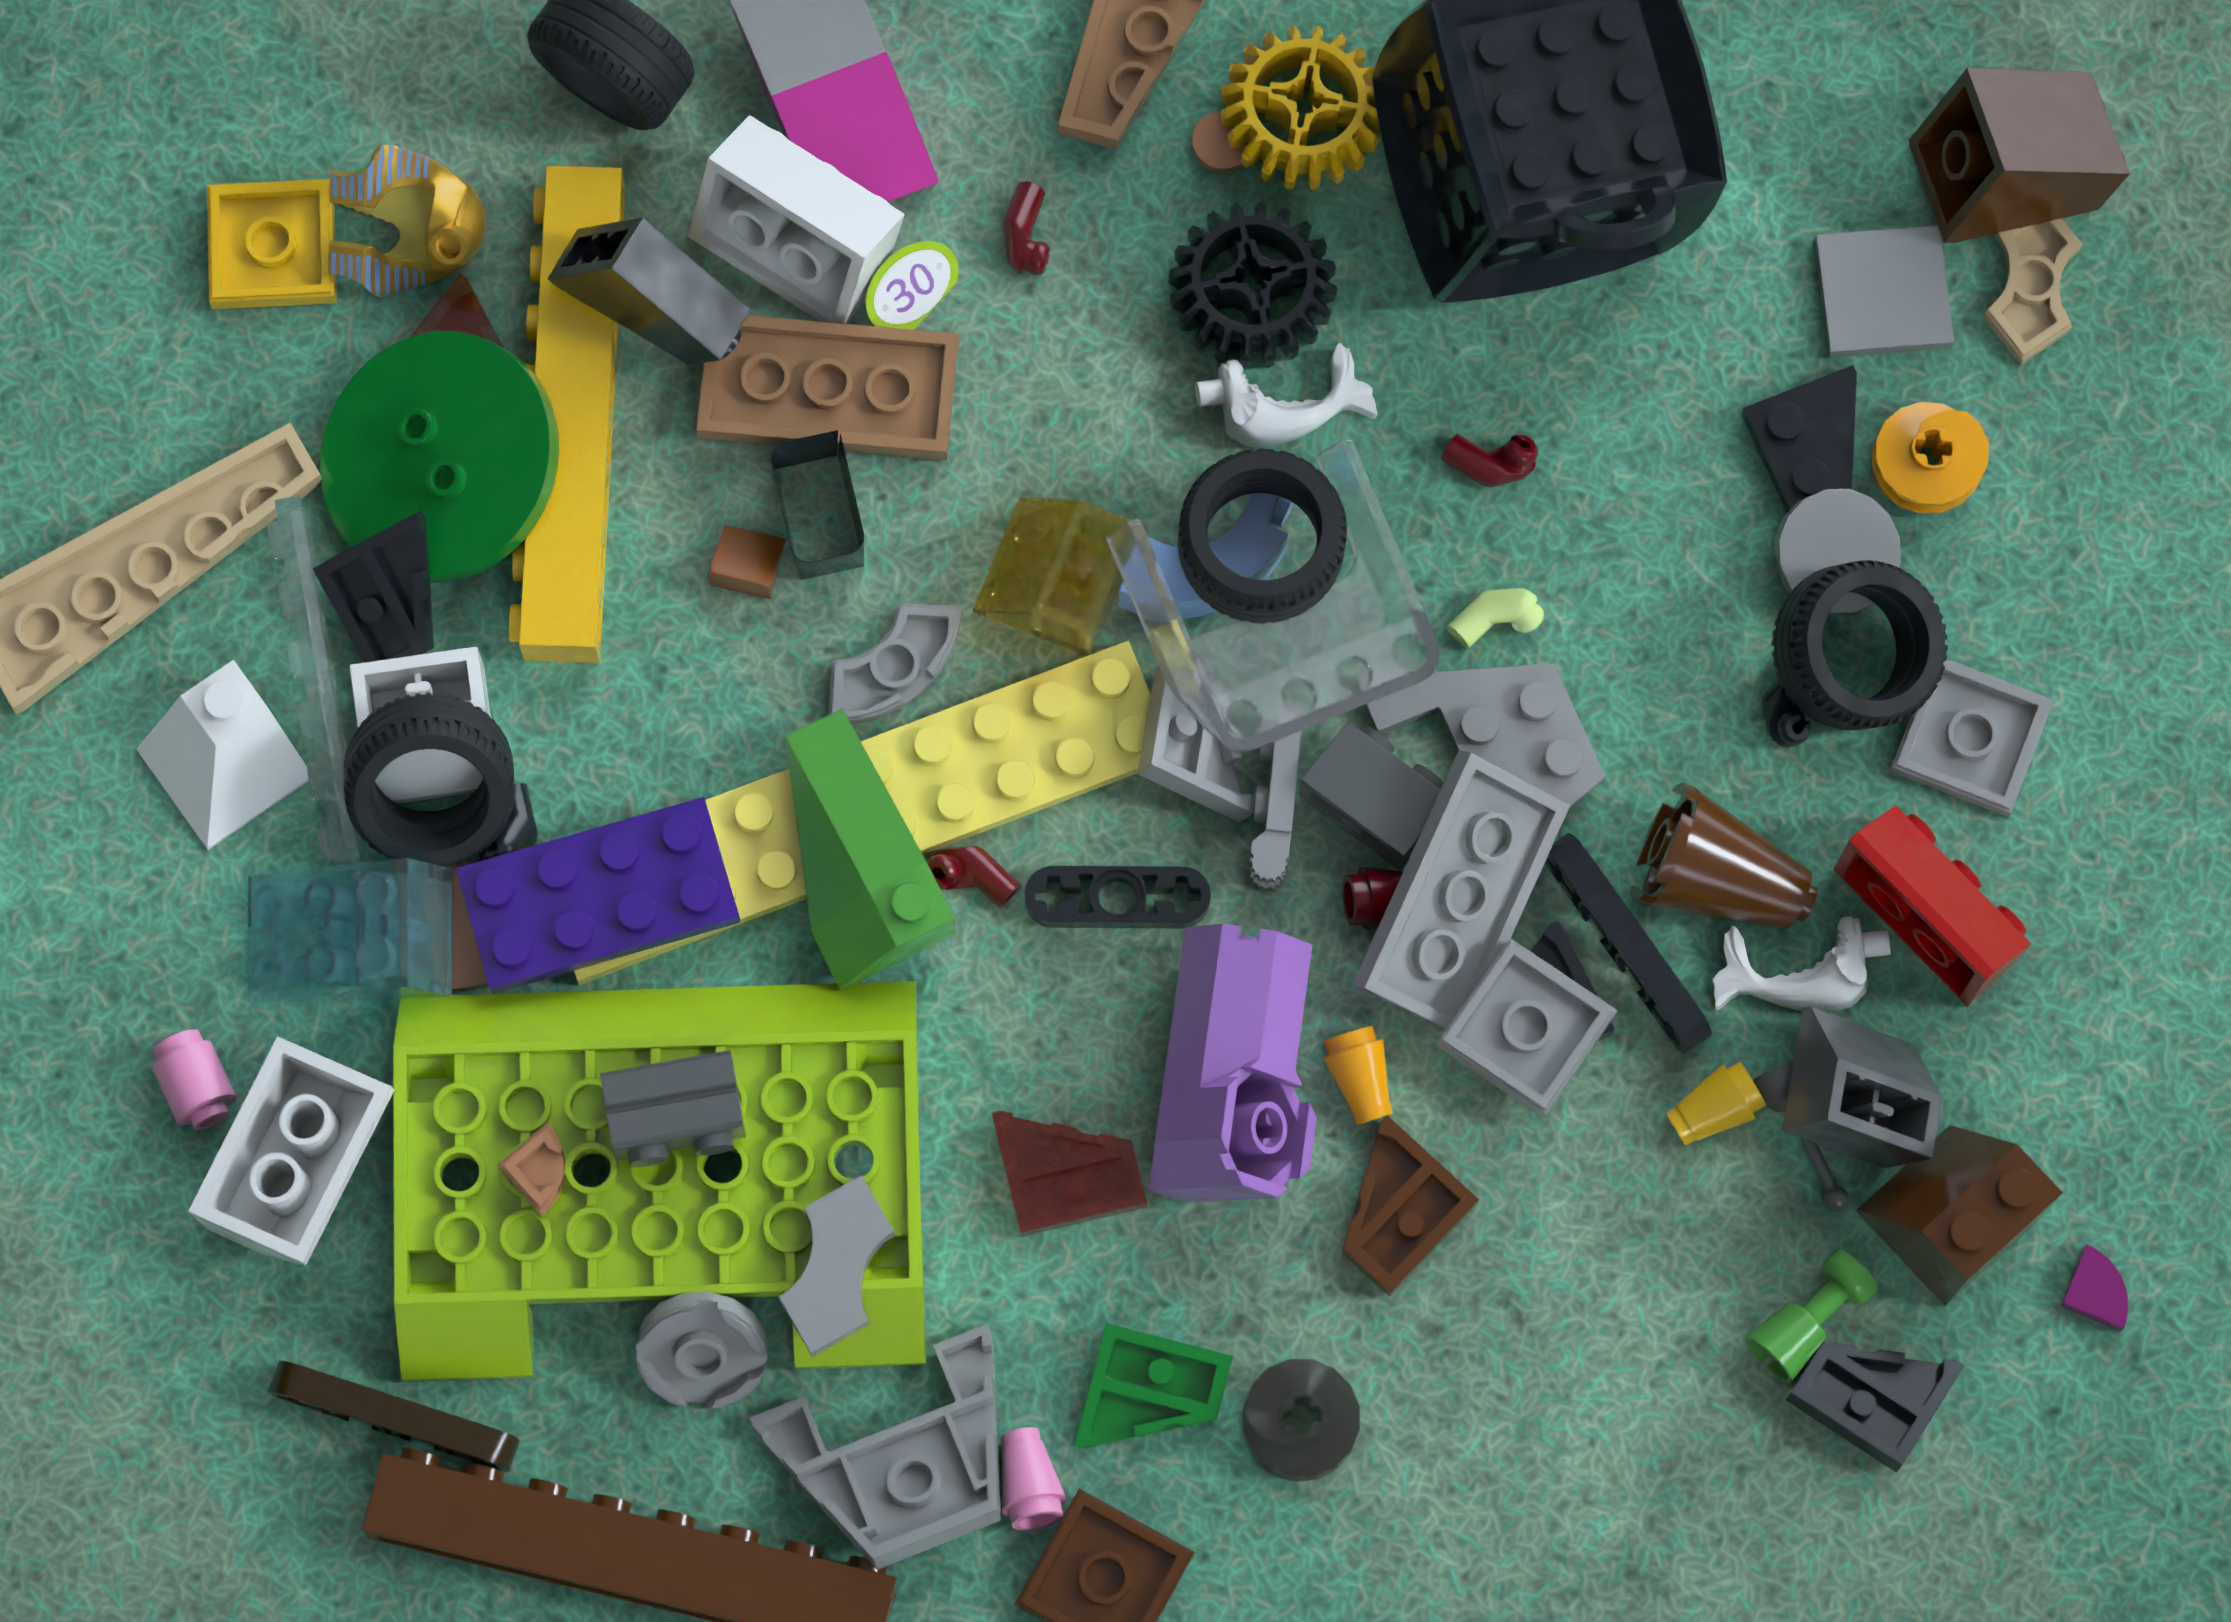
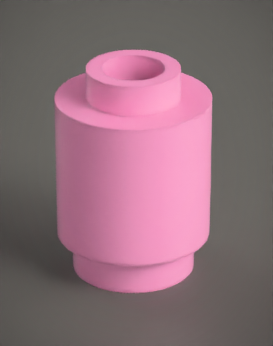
(193, 1080)

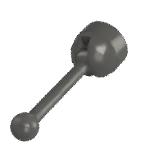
(1774, 1090)

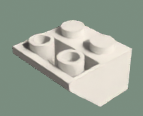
(428, 771)

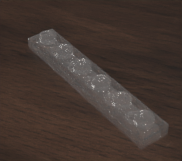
(313, 660)

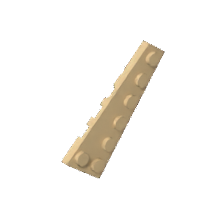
(116, 575)

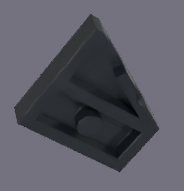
(384, 591)

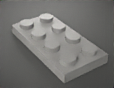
(1461, 890)

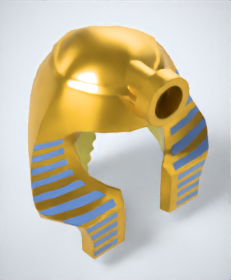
(429, 205)

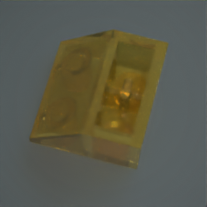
(1054, 572)

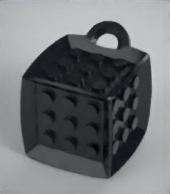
(1545, 139)

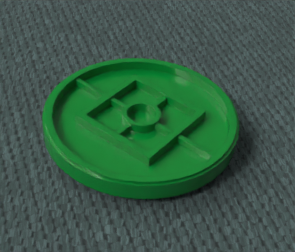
(446, 432)

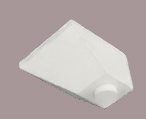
(222, 755)

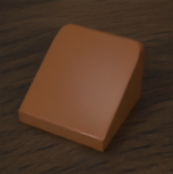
(746, 562)

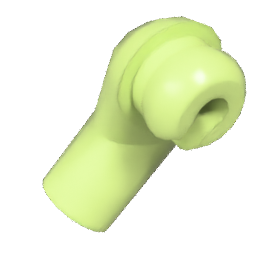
(1494, 607)

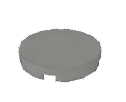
(1832, 531)
(701, 1350)

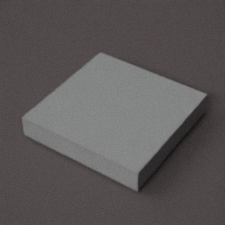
(1884, 291)
(1973, 738)
(1526, 1028)

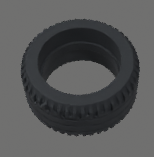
(612, 58)
(1270, 474)
(1917, 635)
(423, 724)

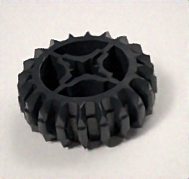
(1230, 292)

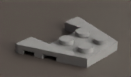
(1507, 717)
(910, 1481)

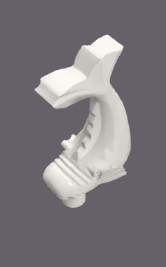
(1263, 422)
(1829, 986)

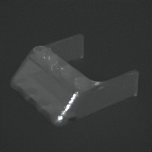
(1286, 676)

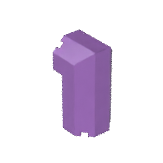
(1229, 1076)

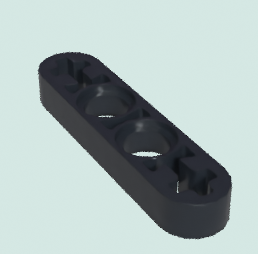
(1628, 943)

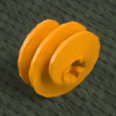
(1905, 472)

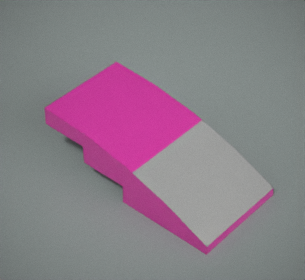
(836, 90)

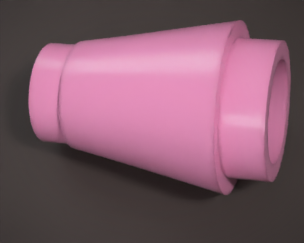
(1029, 1482)

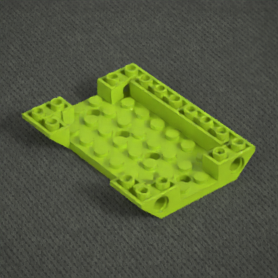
(494, 1068)

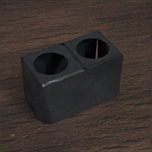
(812, 449)

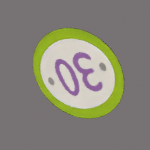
(910, 284)

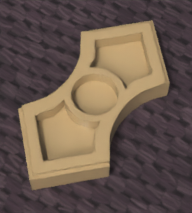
(2030, 308)

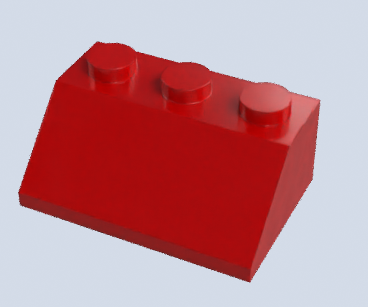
(1932, 903)

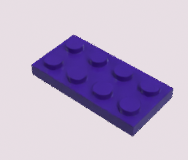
(598, 895)

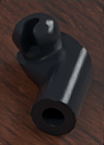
(1783, 718)
(519, 830)

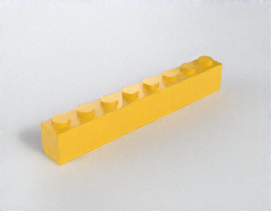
(577, 367)

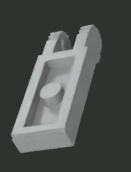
(1275, 810)

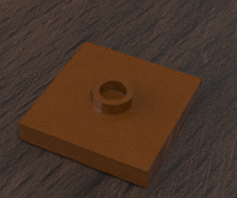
(1103, 1568)

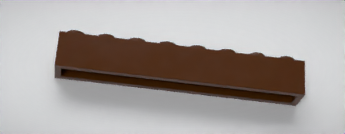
(614, 1551)

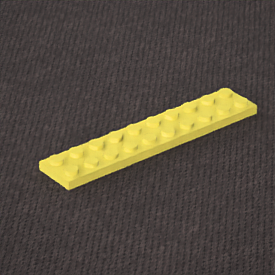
(946, 776)

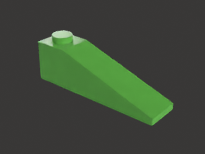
(861, 867)

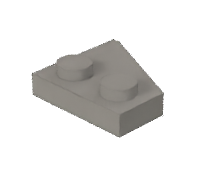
(1188, 758)

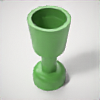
(1796, 1331)

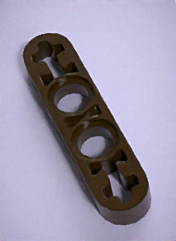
(393, 1415)

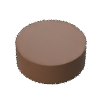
(1211, 145)

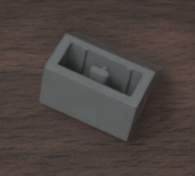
(1861, 1092)

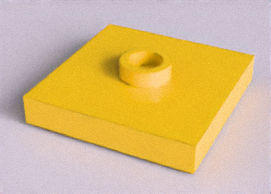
(270, 244)

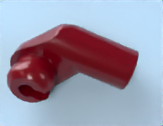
(1018, 230)
(1495, 466)
(973, 868)

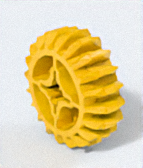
(1279, 103)

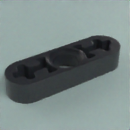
(1133, 876)

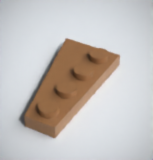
(1120, 64)

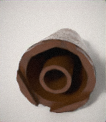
(1720, 867)

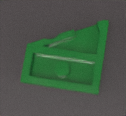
(1149, 1387)

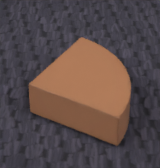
(537, 1169)

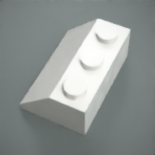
(793, 222)
(290, 1153)

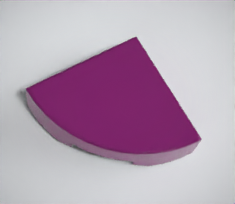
(2097, 1290)

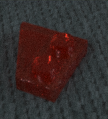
(1065, 1174)

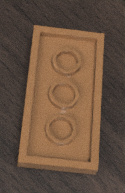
(806, 378)

